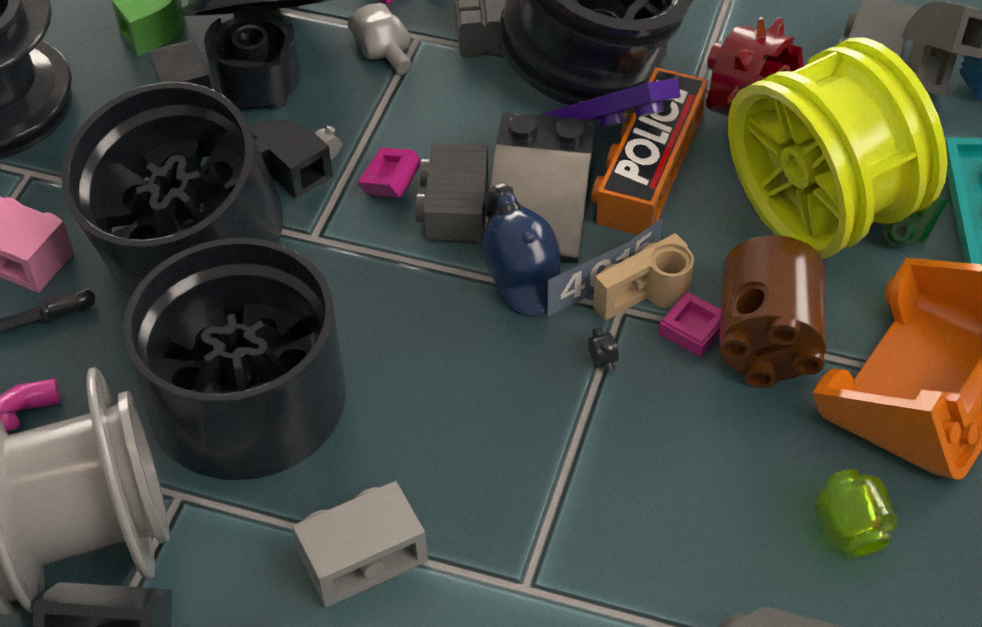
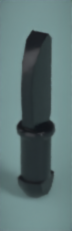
(51, 309)

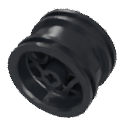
(587, 45)

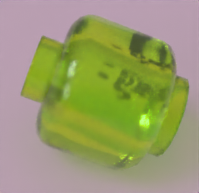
(856, 513)

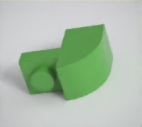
(148, 22)

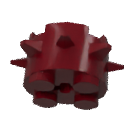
(749, 57)

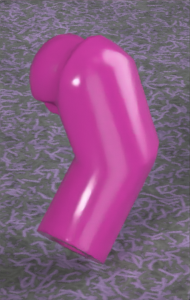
(27, 397)

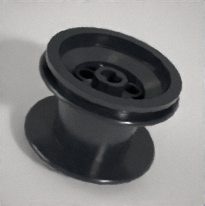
(32, 77)

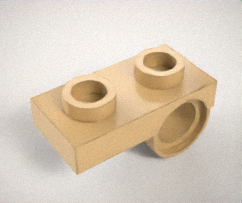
(657, 272)

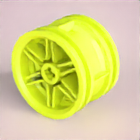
(838, 145)

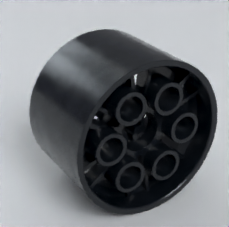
(163, 136)
(234, 316)

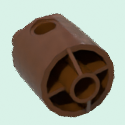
(773, 310)

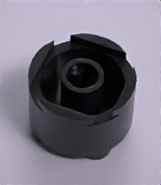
(253, 58)

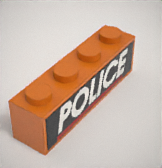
(649, 158)

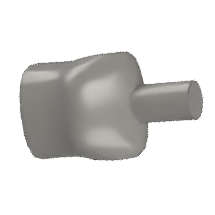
(381, 35)

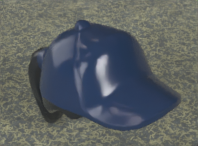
(519, 251)

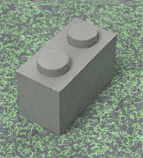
(360, 543)

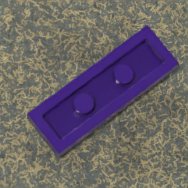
(612, 107)

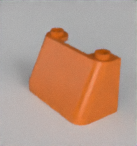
(924, 377)

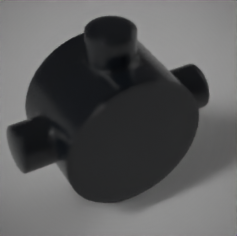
(603, 349)

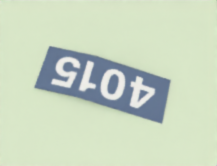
(579, 282)

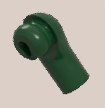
(915, 227)

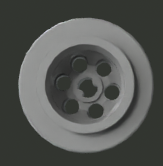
(77, 492)

